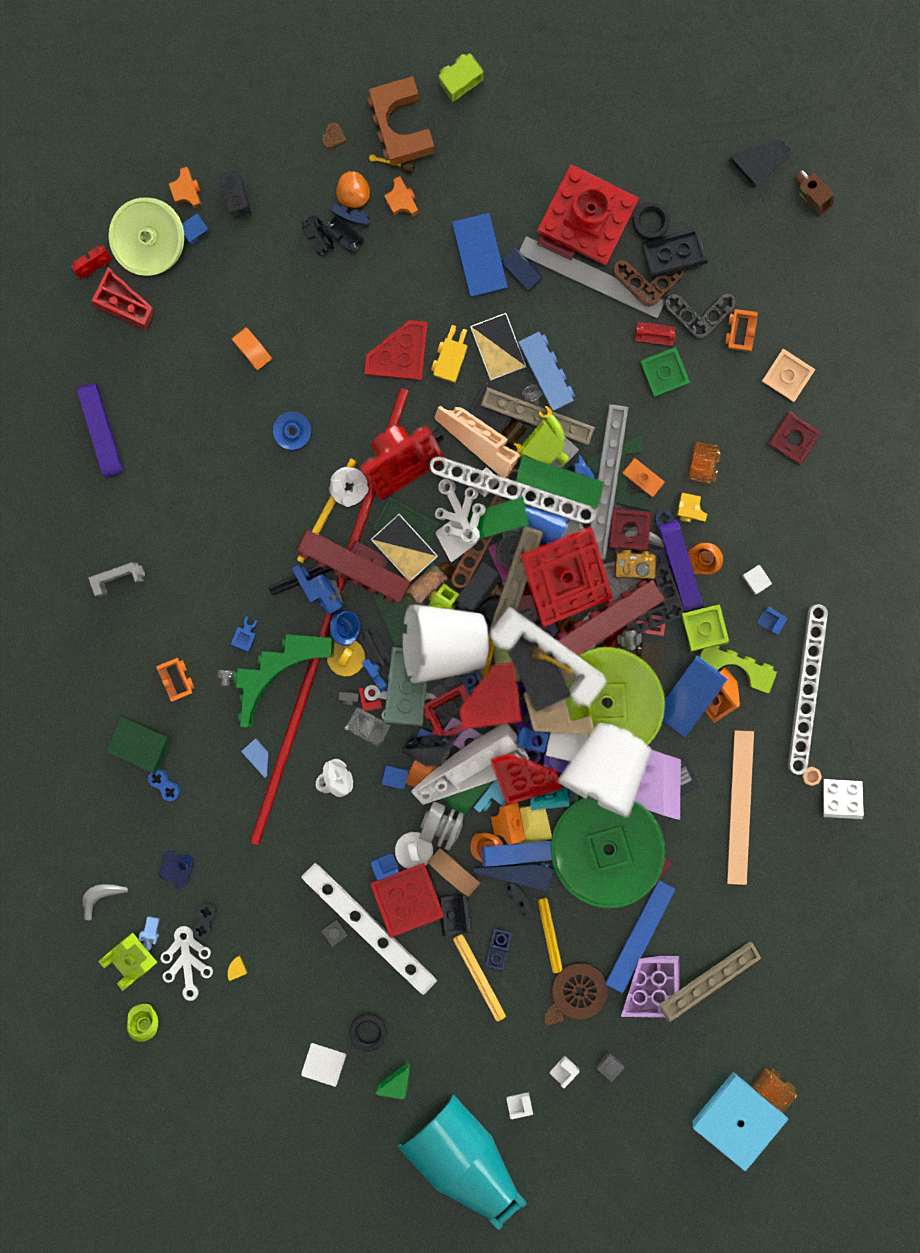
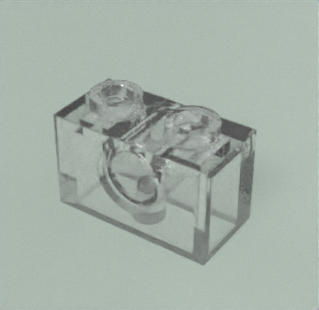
(367, 727)

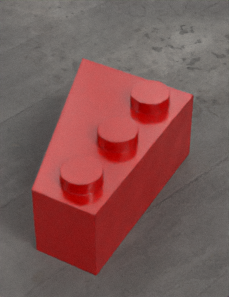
(121, 301)

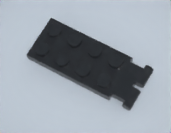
(540, 678)

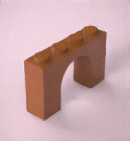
(398, 147)

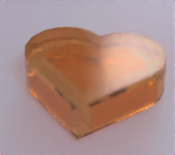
(333, 136)

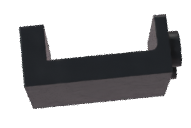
(235, 194)

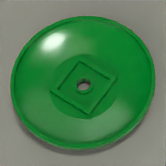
(603, 877)

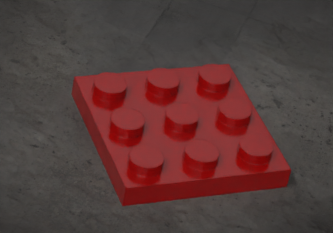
(407, 900)

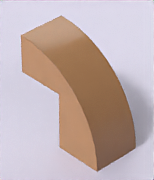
(453, 872)

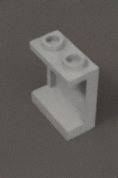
(97, 581)

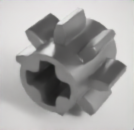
(629, 638)

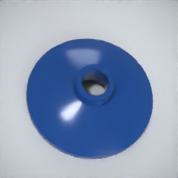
(292, 420)

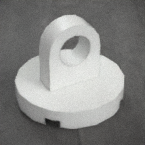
(336, 777)
(412, 850)

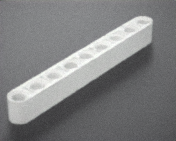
(505, 483)
(810, 699)

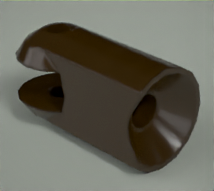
(513, 432)

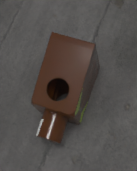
(815, 192)

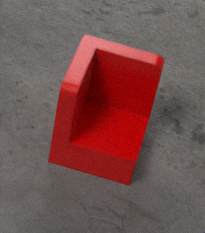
(367, 704)

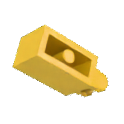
(450, 357)

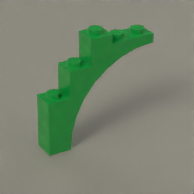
(272, 664)

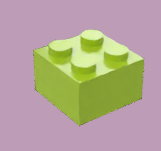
(460, 77)

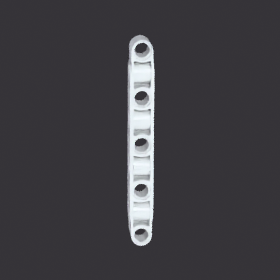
(369, 928)

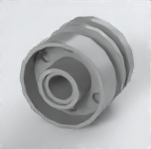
(440, 825)

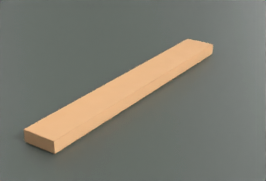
(740, 807)

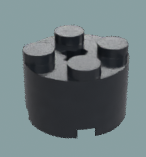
(504, 547)

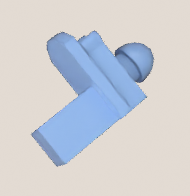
(149, 934)

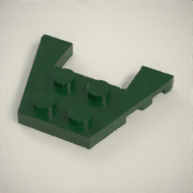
(637, 500)

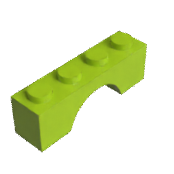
(759, 676)

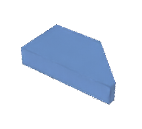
(257, 756)

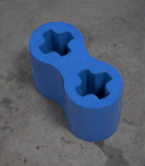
(162, 786)

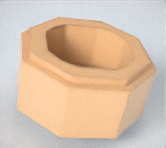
(811, 776)

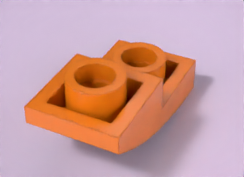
(251, 348)

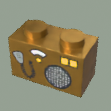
(635, 565)

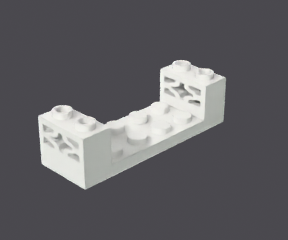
(588, 681)

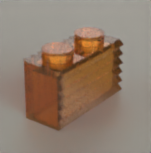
(703, 463)
(425, 585)
(774, 1089)

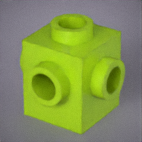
(443, 598)

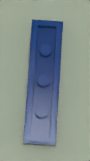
(516, 853)

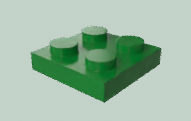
(665, 372)

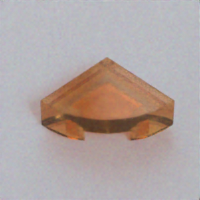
(553, 1015)

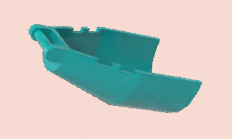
(464, 1163)

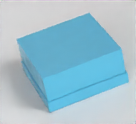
(739, 1121)

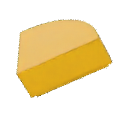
(236, 968)

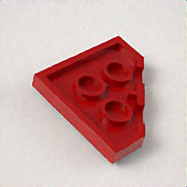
(400, 353)
(493, 699)
(523, 779)

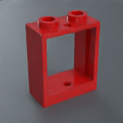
(431, 715)

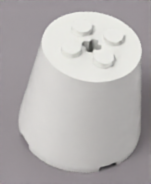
(443, 643)
(608, 768)

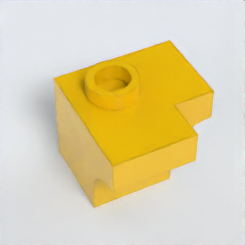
(690, 509)

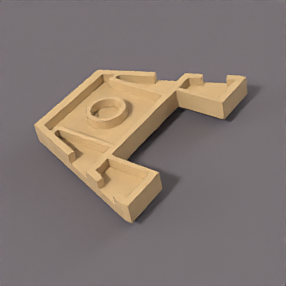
(556, 717)

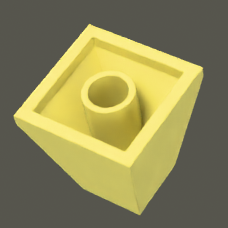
(535, 824)

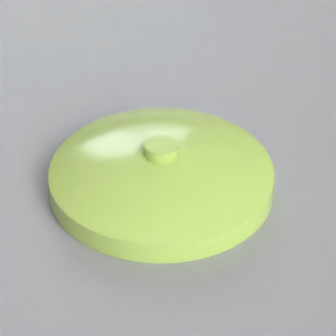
(146, 236)

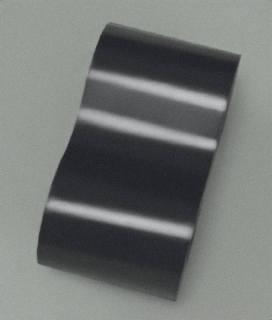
(204, 920)

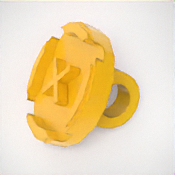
(347, 659)

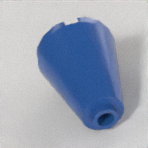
(550, 524)

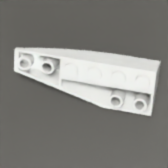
(469, 765)

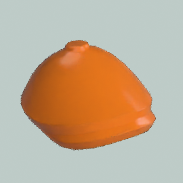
(352, 190)
(705, 559)
(481, 840)

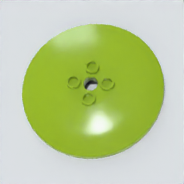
(633, 689)

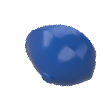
(345, 627)

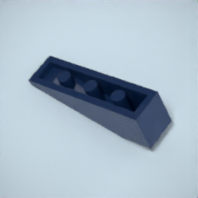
(526, 874)

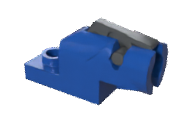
(320, 588)

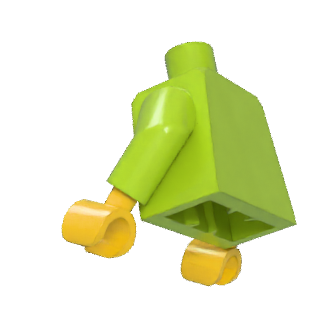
(545, 442)

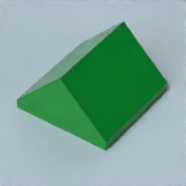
(396, 1084)

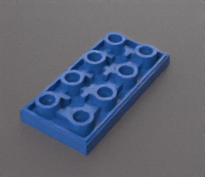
(479, 254)
(692, 696)

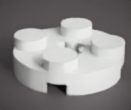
(356, 493)

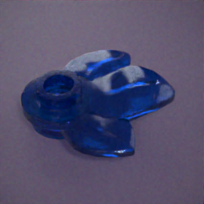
(174, 871)

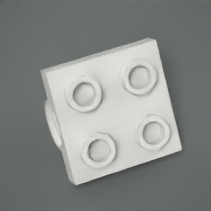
(842, 799)

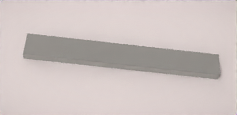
(587, 276)
(609, 474)

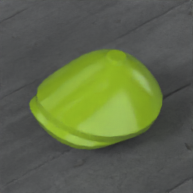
(142, 1022)

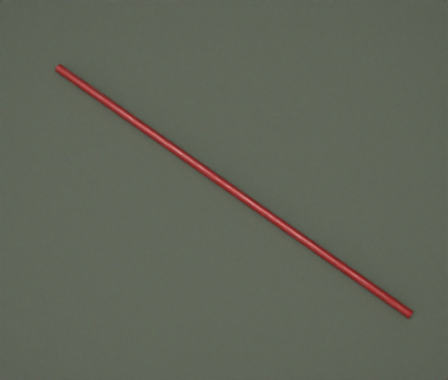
(313, 664)

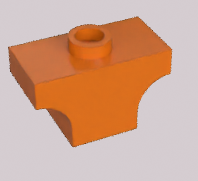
(185, 189)
(401, 198)
(643, 477)
(509, 823)

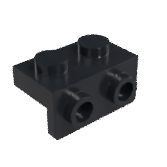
(456, 914)

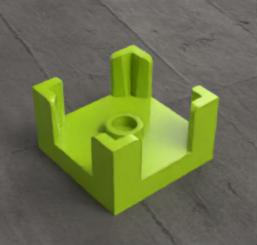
(705, 628)
(130, 959)

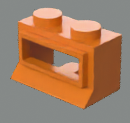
(750, 332)
(168, 682)

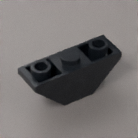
(429, 749)

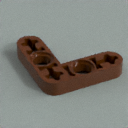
(651, 288)

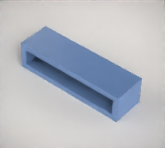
(546, 372)

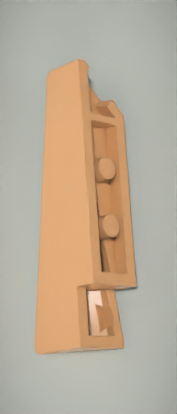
(479, 438)

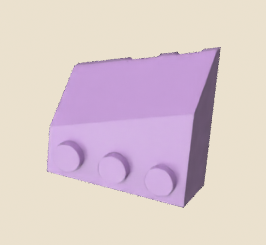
(661, 785)
(652, 984)

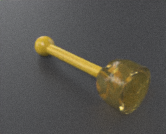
(539, 654)

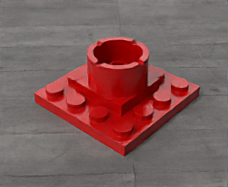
(588, 215)
(400, 459)
(566, 576)

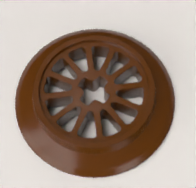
(575, 1011)

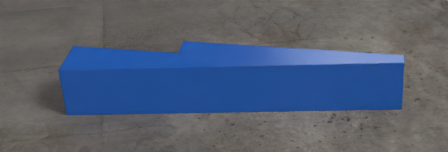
(640, 936)

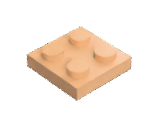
(788, 375)

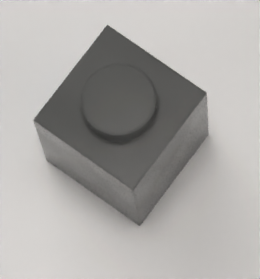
(610, 1066)

